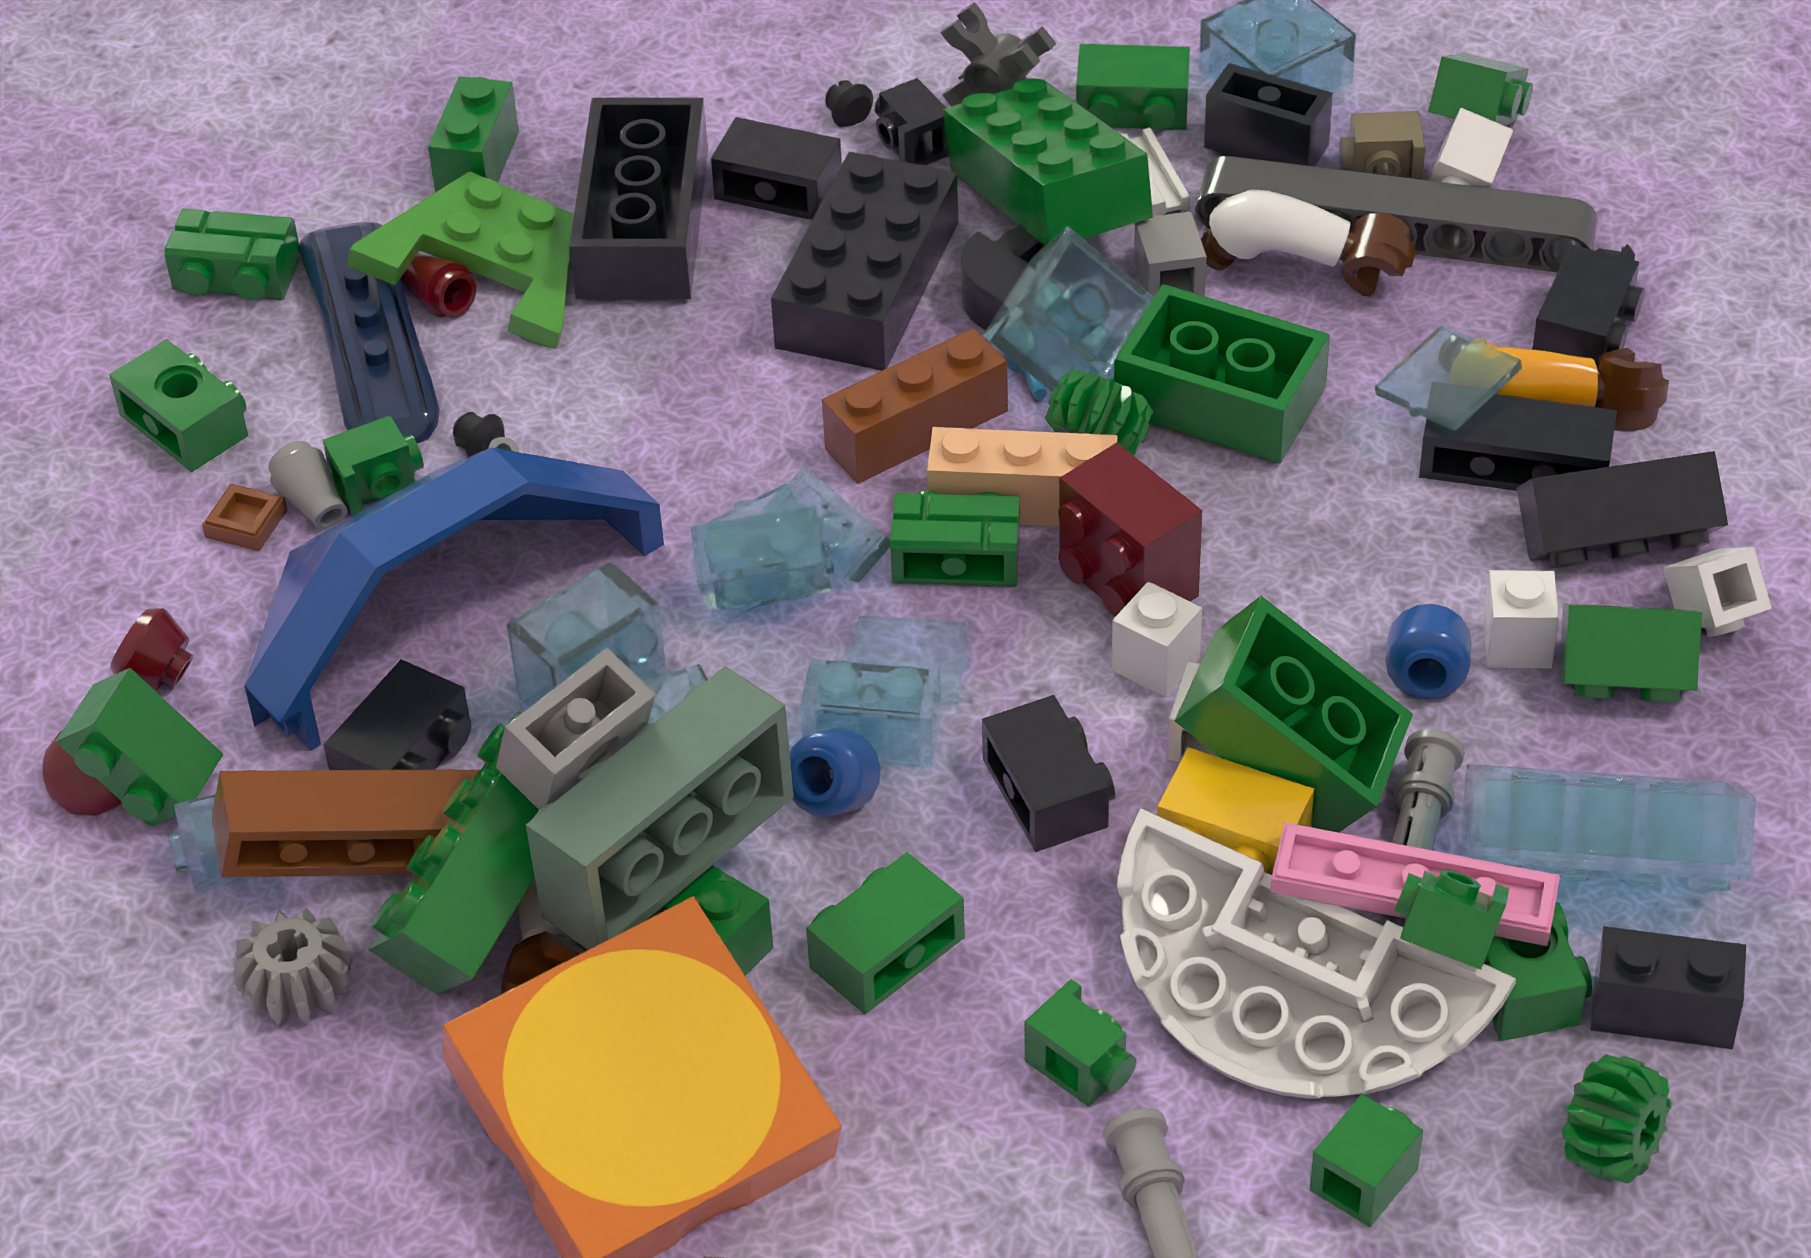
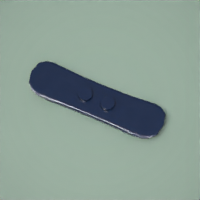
(369, 337)

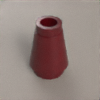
(439, 283)

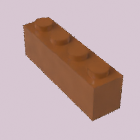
(327, 820)

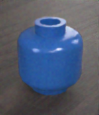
(1428, 651)
(833, 772)

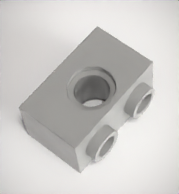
(574, 728)

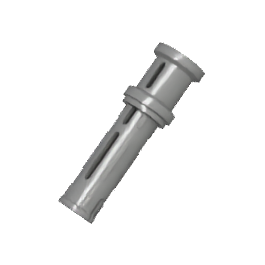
(1426, 789)
(1151, 1180)

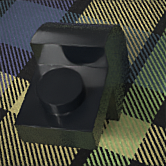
(992, 271)

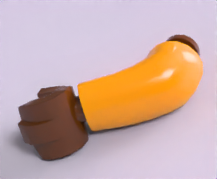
(1615, 383)

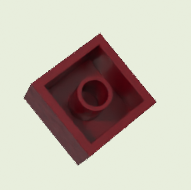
(1127, 529)

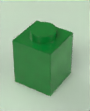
(1366, 1159)

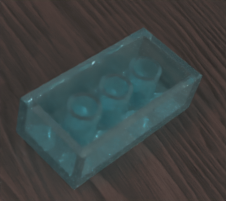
(1610, 824)

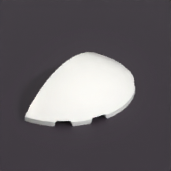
(1284, 984)

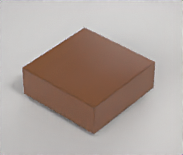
(244, 517)

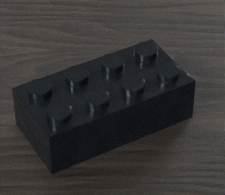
(639, 199)
(865, 261)

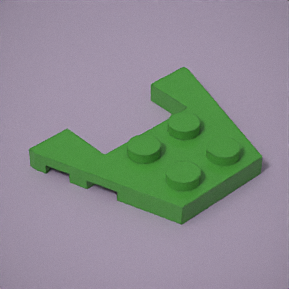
(493, 235)

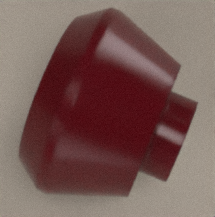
(154, 649)

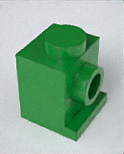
(371, 462)
(1451, 915)
(1077, 1046)

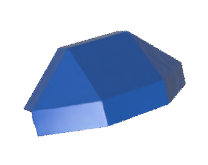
(338, 570)

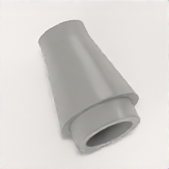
(306, 482)

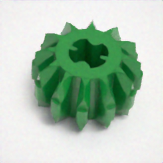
(1099, 406)
(1616, 1118)

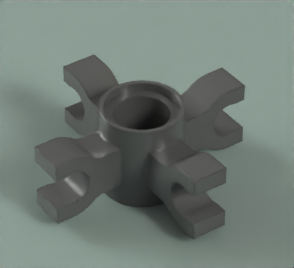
(994, 60)

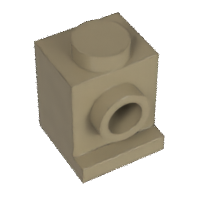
(1384, 144)

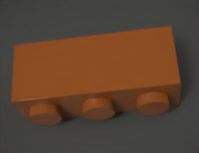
(894, 410)

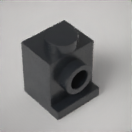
(912, 123)

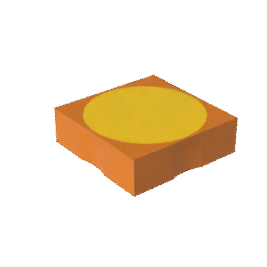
(640, 1089)

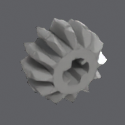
(292, 966)

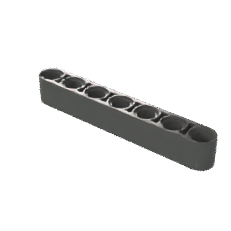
(1442, 216)

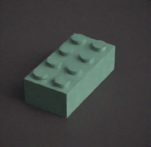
(661, 809)

